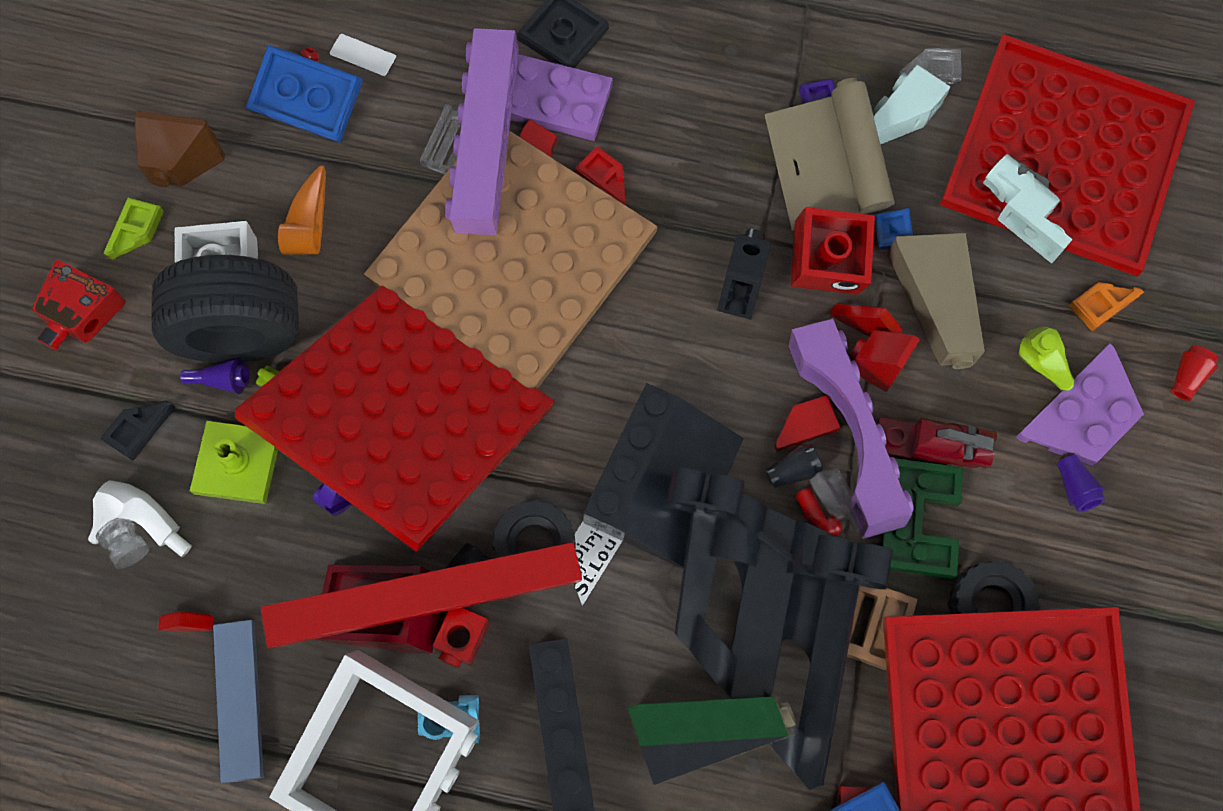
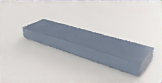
(238, 702)

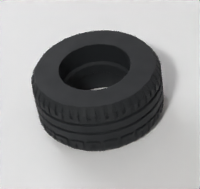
(224, 308)

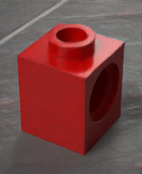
(455, 620)

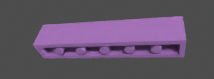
(484, 132)

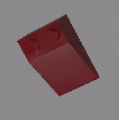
(407, 636)

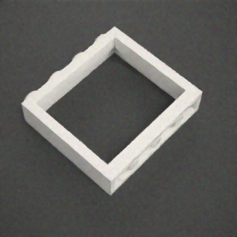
(353, 667)

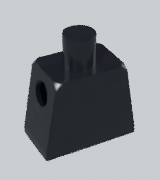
(747, 266)

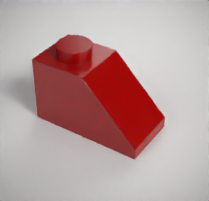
(883, 356)

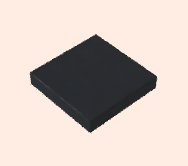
(563, 31)

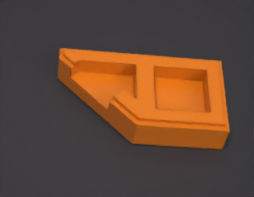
(1102, 303)

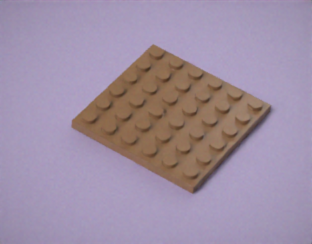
(531, 284)

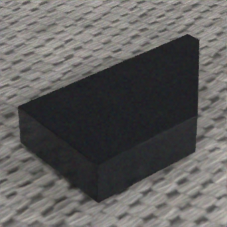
(135, 428)

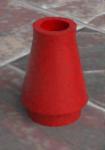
(1193, 371)

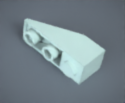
(911, 105)

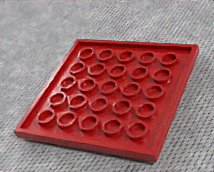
(1086, 130)
(395, 415)
(1010, 711)

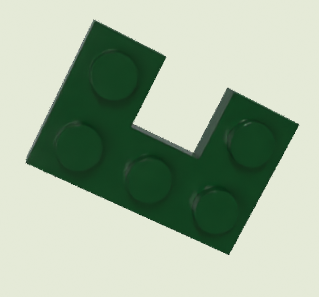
(912, 549)

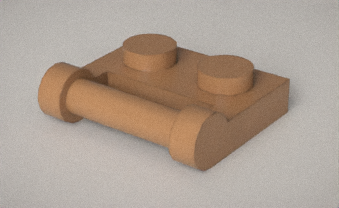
(886, 604)

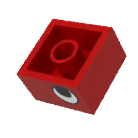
(832, 251)

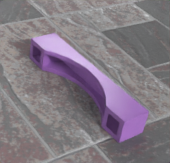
(822, 360)

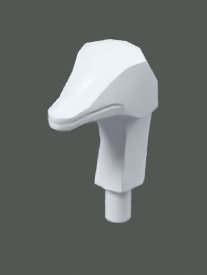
(128, 502)

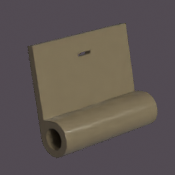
(834, 152)

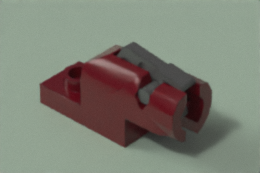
(939, 442)

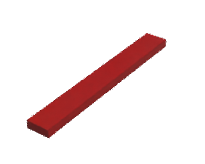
(419, 595)

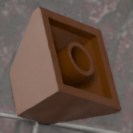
(174, 148)

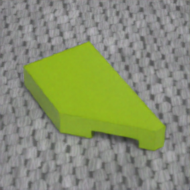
(134, 227)

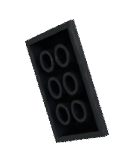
(636, 480)

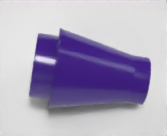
(1080, 485)

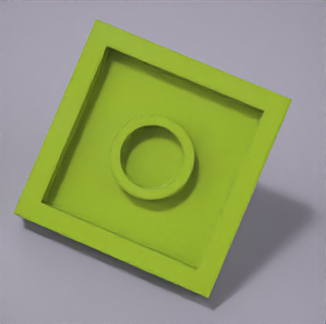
(233, 464)

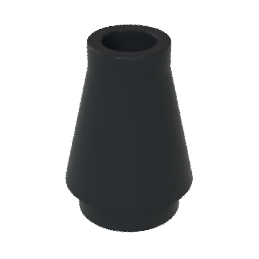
(795, 467)

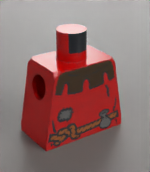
(74, 305)

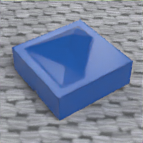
(892, 225)

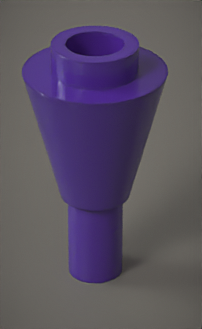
(226, 376)

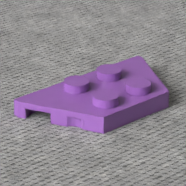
(1090, 414)

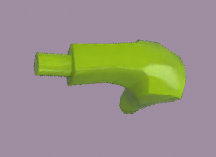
(1045, 353)

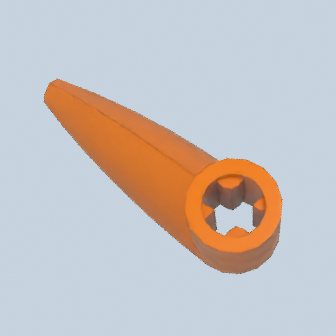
(304, 220)

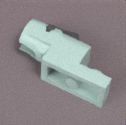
(1027, 206)

